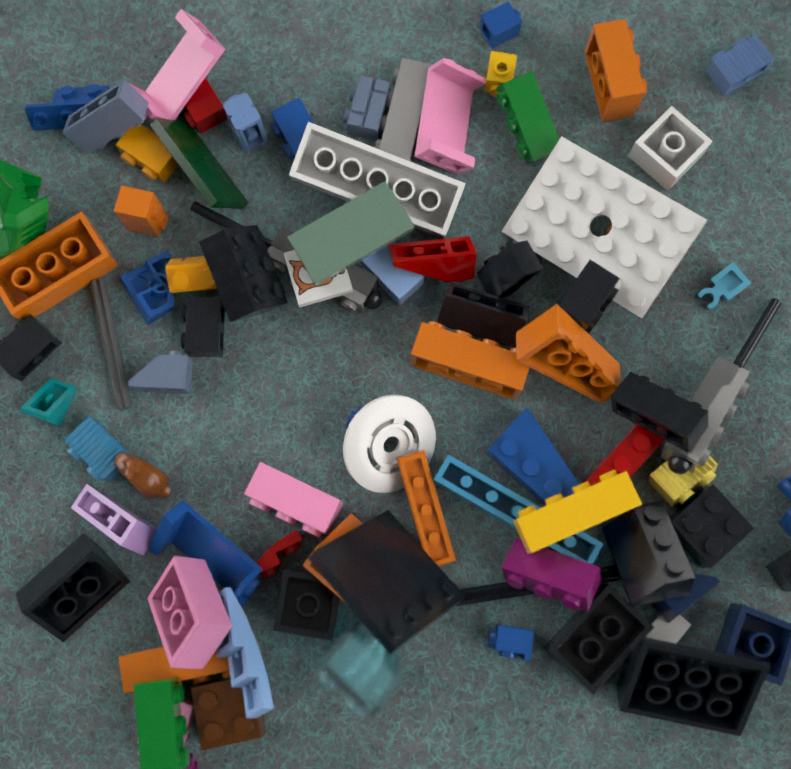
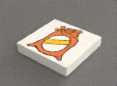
(305, 289)

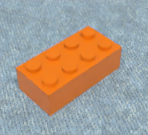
(53, 267)
(468, 360)

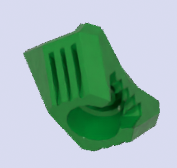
(21, 212)

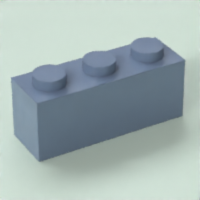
(106, 117)

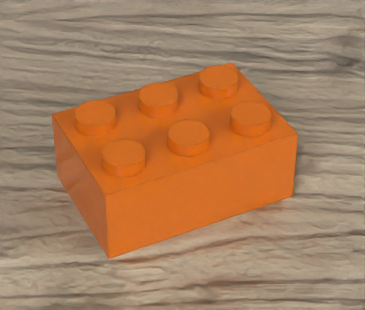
(615, 70)

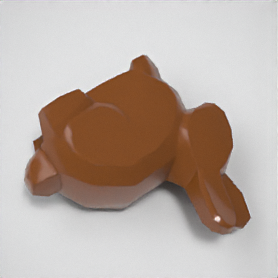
(143, 475)

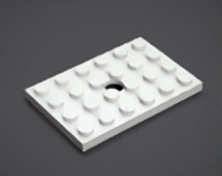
(646, 231)

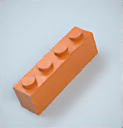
(154, 665)

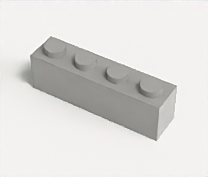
(405, 109)

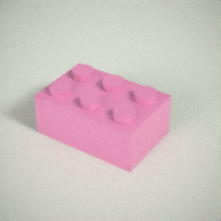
(293, 500)
(188, 613)

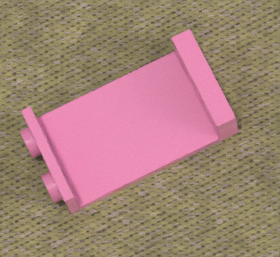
(183, 70)
(447, 116)

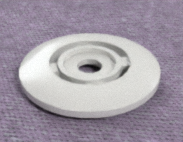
(371, 428)

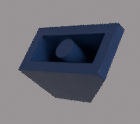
(674, 607)

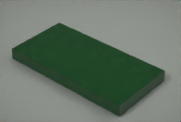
(198, 164)

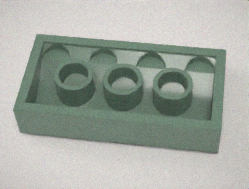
(351, 233)

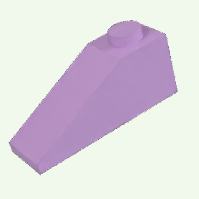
(114, 520)

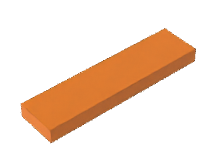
(425, 507)

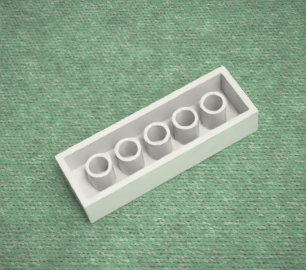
(352, 168)

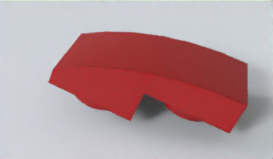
(272, 559)

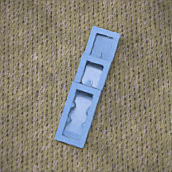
(244, 659)

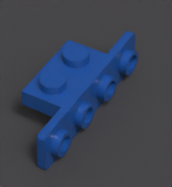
(65, 102)

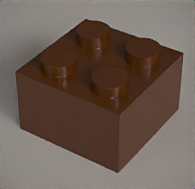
(223, 715)

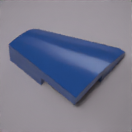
(155, 298)

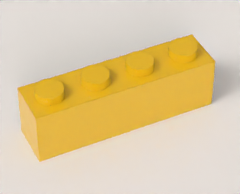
(576, 512)

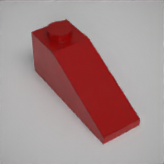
(204, 108)
(440, 258)

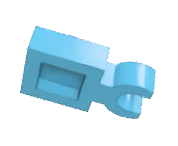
(725, 284)

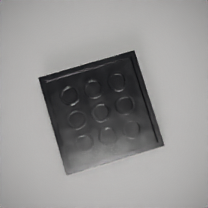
(387, 580)

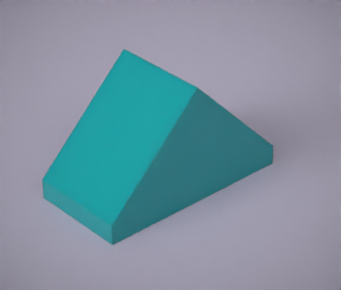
(50, 402)

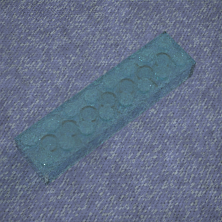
(362, 670)

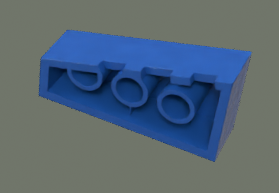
(532, 459)

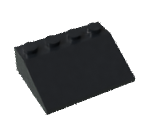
(690, 685)

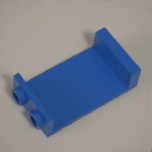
(201, 540)

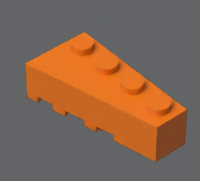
(568, 354)

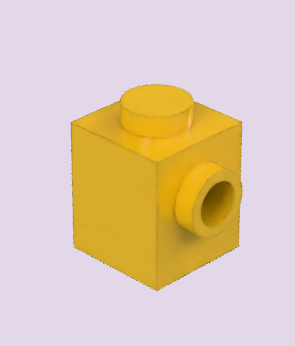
(500, 70)

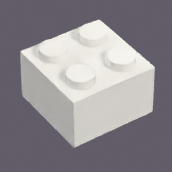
(669, 148)

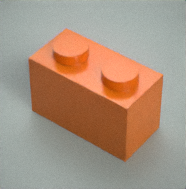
(140, 211)

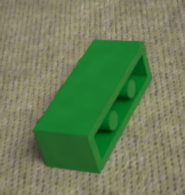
(527, 117)
(161, 724)

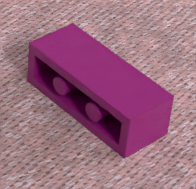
(552, 575)

